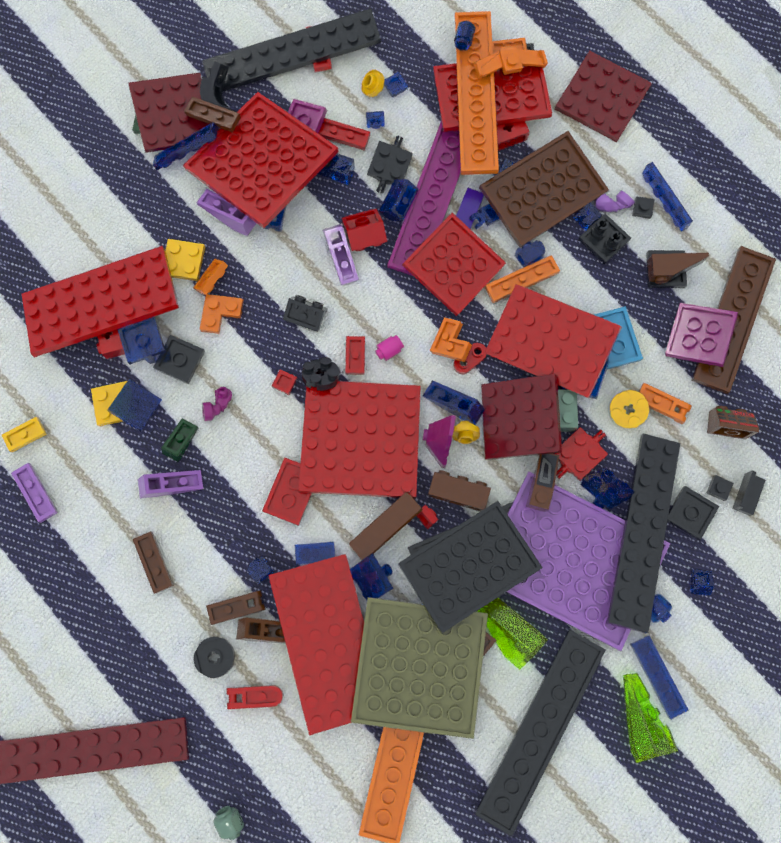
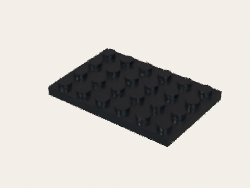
(469, 566)

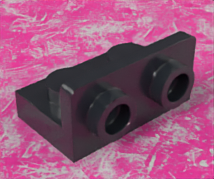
(304, 312)

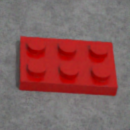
(284, 498)

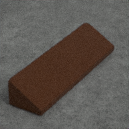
(385, 526)

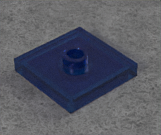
(134, 405)

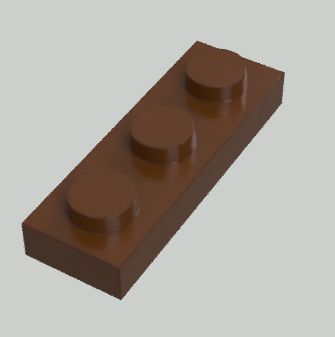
(211, 113)
(153, 562)

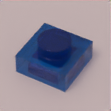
(395, 84)
(375, 119)

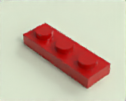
(344, 134)

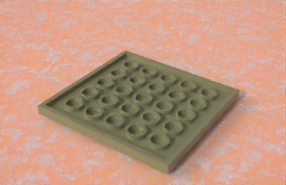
(417, 675)

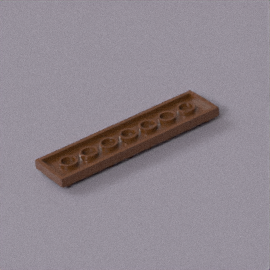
(742, 295)

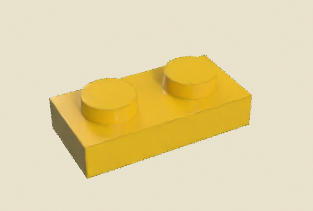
(24, 434)

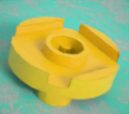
(634, 418)

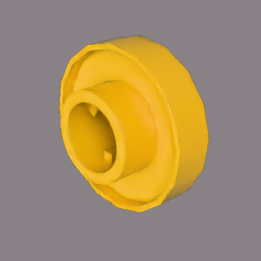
(372, 83)
(466, 432)

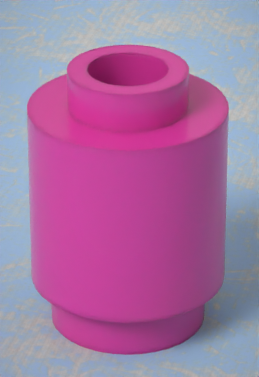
(389, 348)

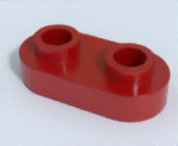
(472, 359)

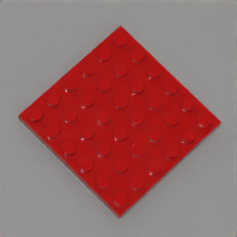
(262, 160)
(361, 440)

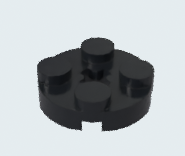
(312, 370)
(204, 651)

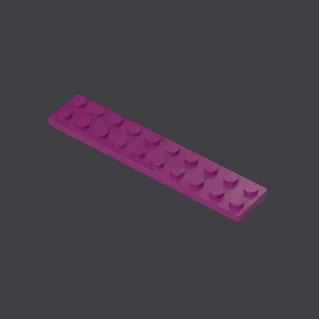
(432, 199)

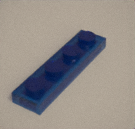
(188, 144)
(669, 200)
(659, 677)

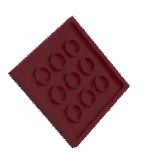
(603, 96)
(161, 108)
(521, 417)

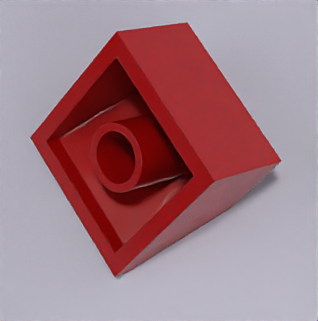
(364, 230)

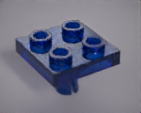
(607, 489)
(372, 577)

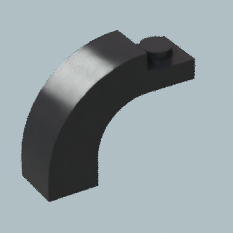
(212, 87)

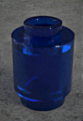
(464, 35)

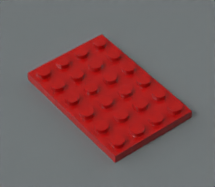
(517, 95)
(553, 339)

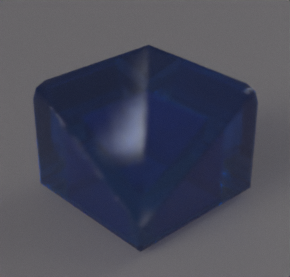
(588, 216)

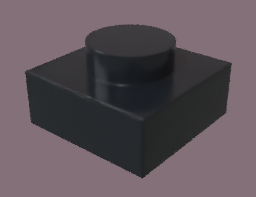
(643, 207)
(720, 488)

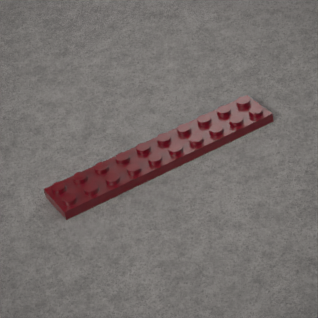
(93, 750)

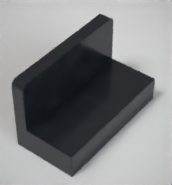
(749, 493)

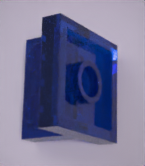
(142, 341)

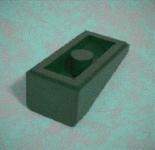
(179, 440)

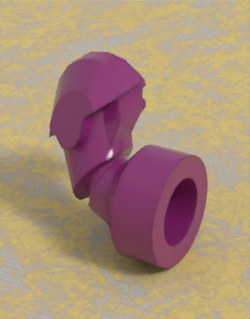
(222, 398)

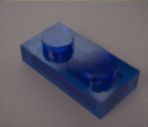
(314, 552)

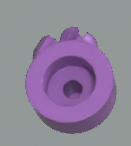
(606, 204)

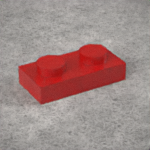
(355, 355)

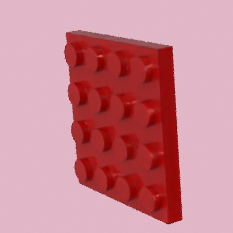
(454, 264)

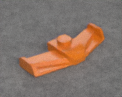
(510, 61)

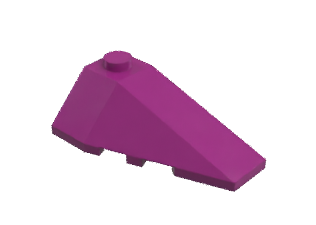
(439, 438)

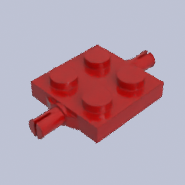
(581, 454)

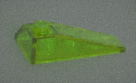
(514, 635)
(646, 732)

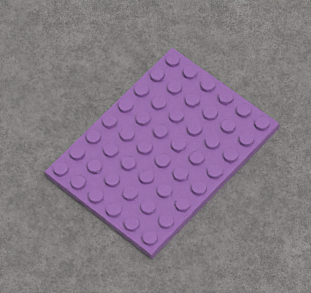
(579, 561)

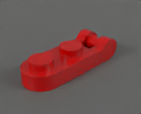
(254, 697)

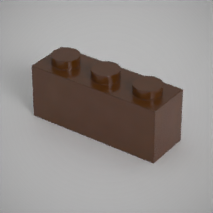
(459, 491)

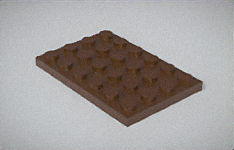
(543, 189)

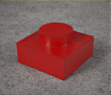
(284, 382)
(427, 517)

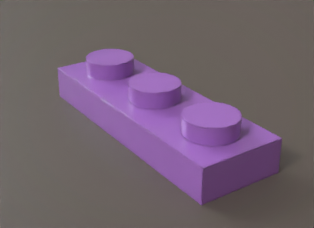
(34, 492)

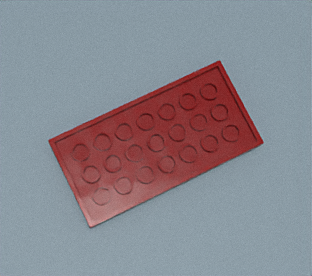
(99, 301)
(322, 638)

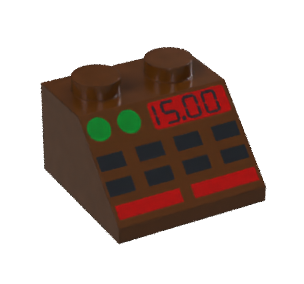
(732, 423)

